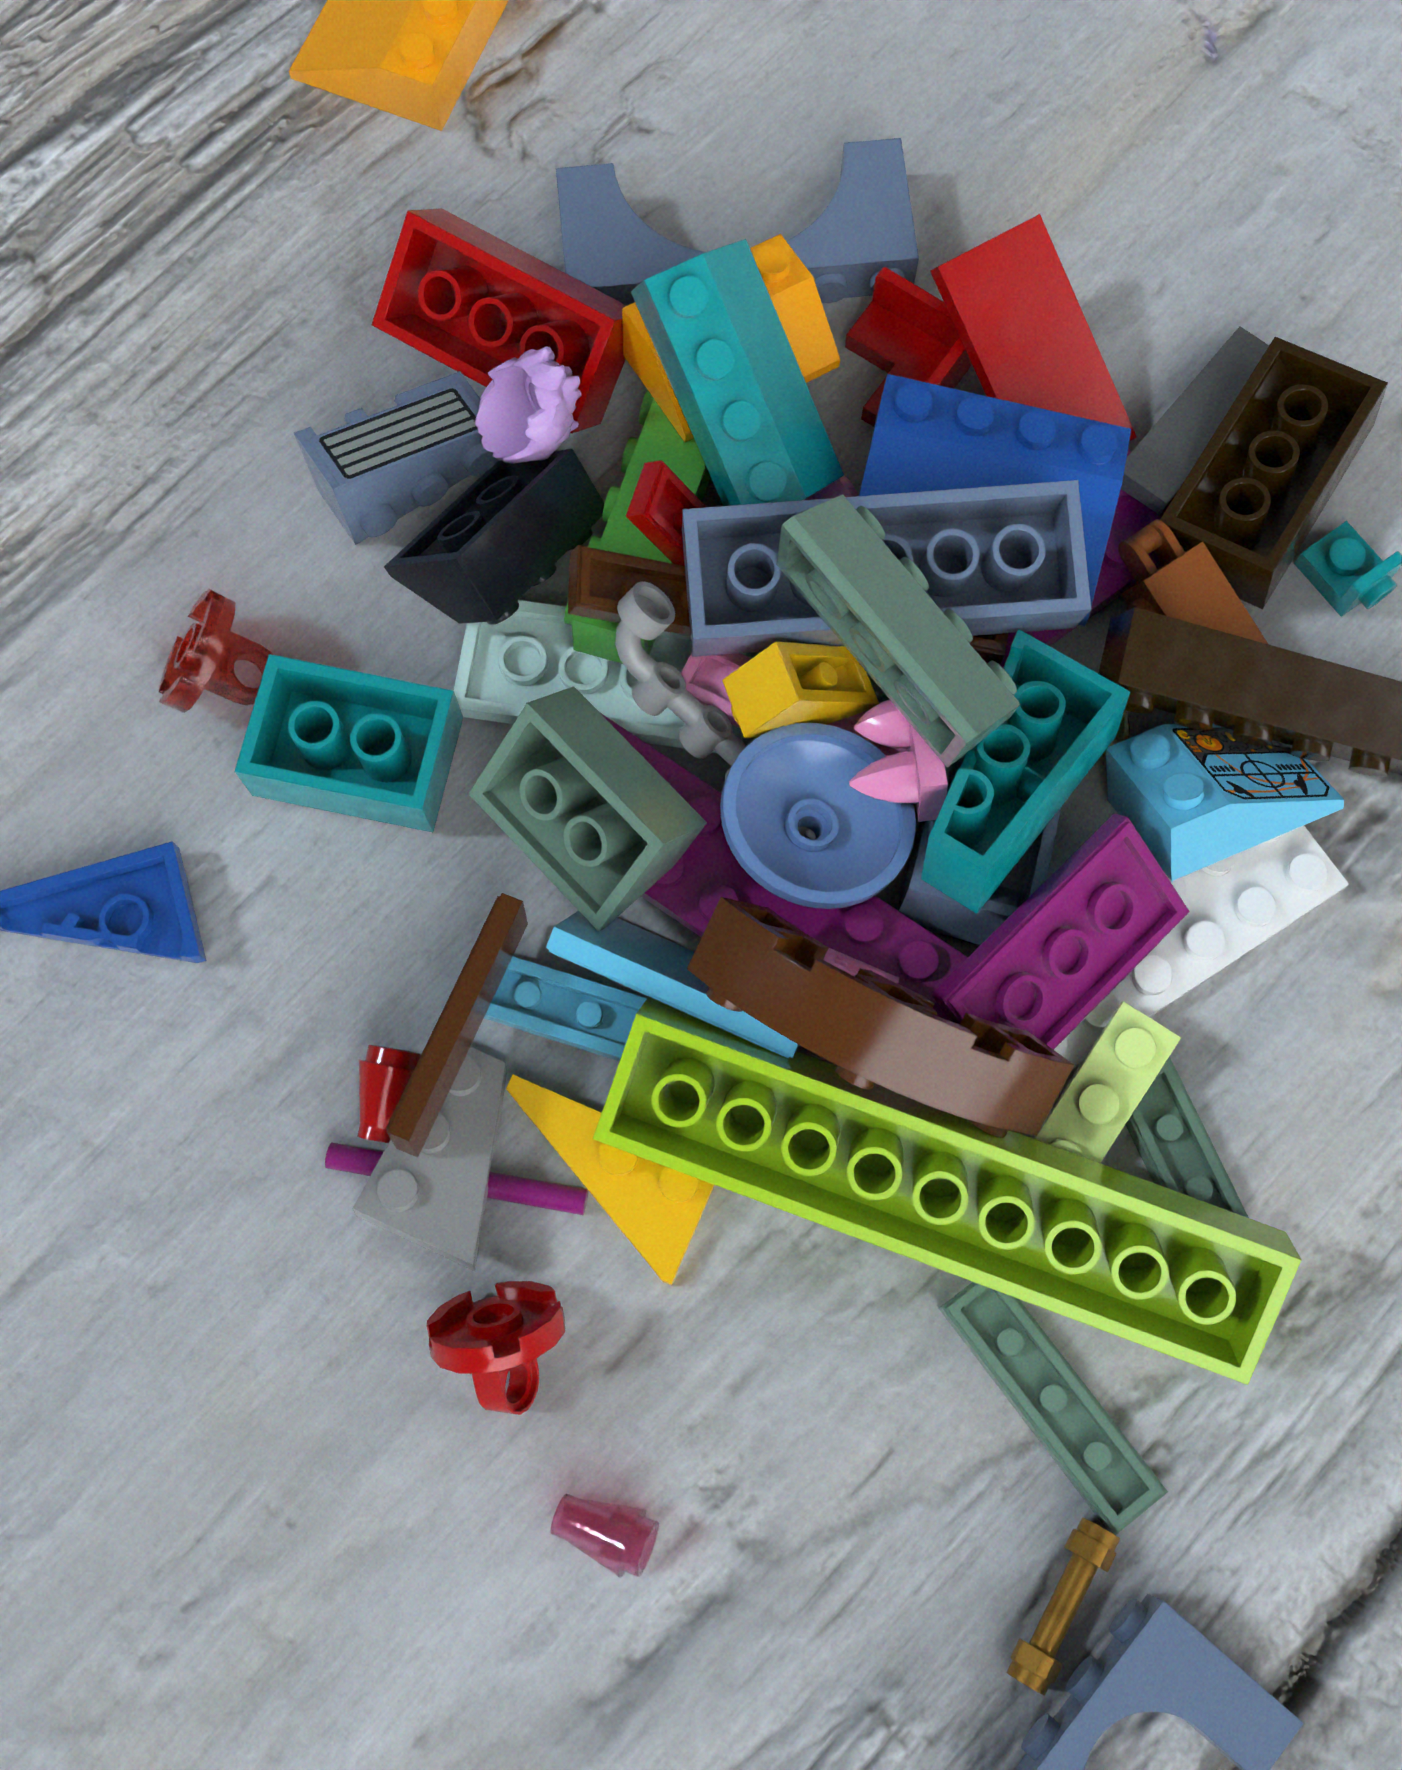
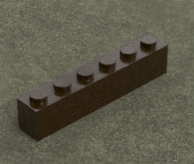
(1256, 691)

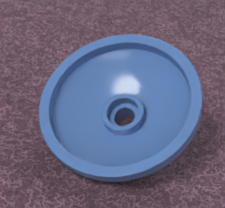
(802, 779)

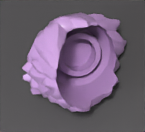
(528, 407)

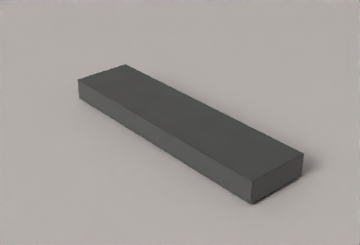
(1179, 437)

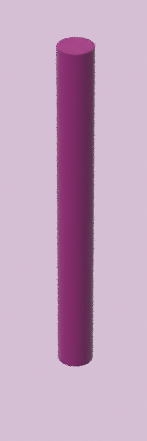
(501, 1186)

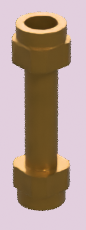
(1035, 1661)

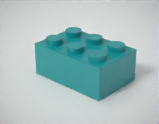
(350, 743)

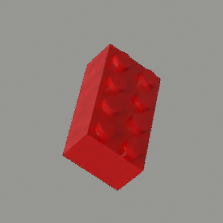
(486, 301)

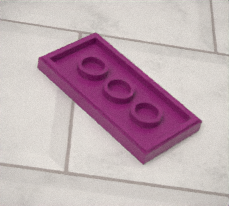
(1069, 939)

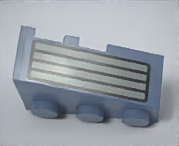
(398, 457)

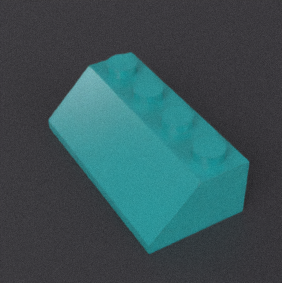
(737, 378)

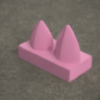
(902, 777)

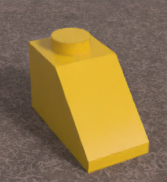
(797, 685)

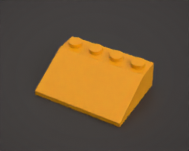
(398, 53)

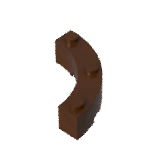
(874, 1026)

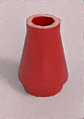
(381, 1085)

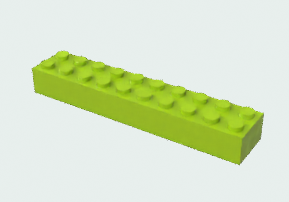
(949, 1193)

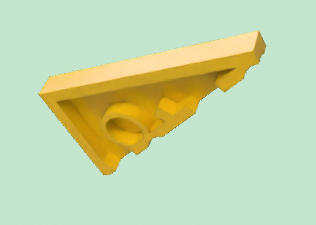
(644, 1199)

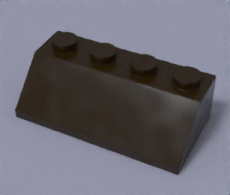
(1274, 465)

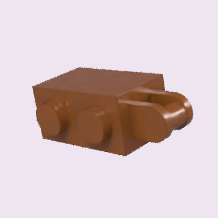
(1185, 586)

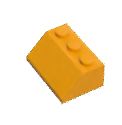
(796, 305)

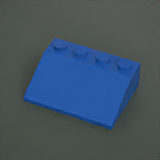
(960, 440)

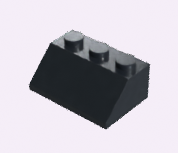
(500, 538)

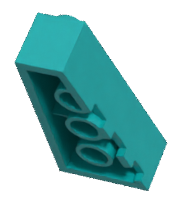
(1021, 771)

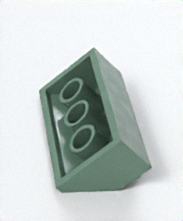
(895, 627)

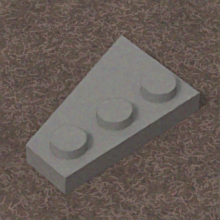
(444, 1190)

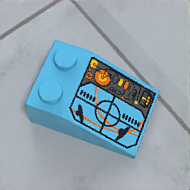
(1211, 796)

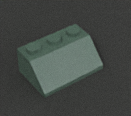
(585, 805)

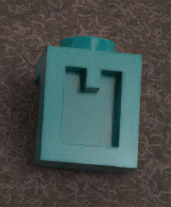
(1348, 570)

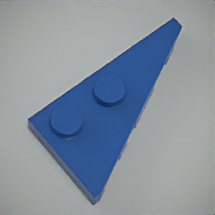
(116, 904)

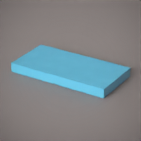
(657, 970)

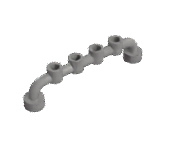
(645, 615)

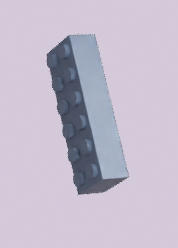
(988, 554)

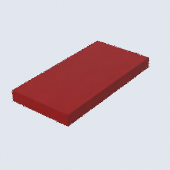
(1028, 326)

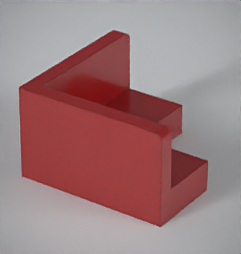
(907, 336)

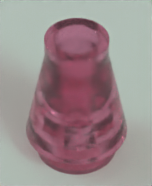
(607, 1532)

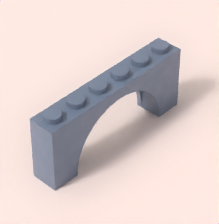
(843, 249)

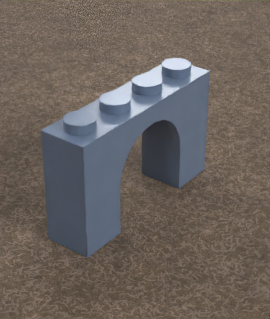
(1166, 1668)

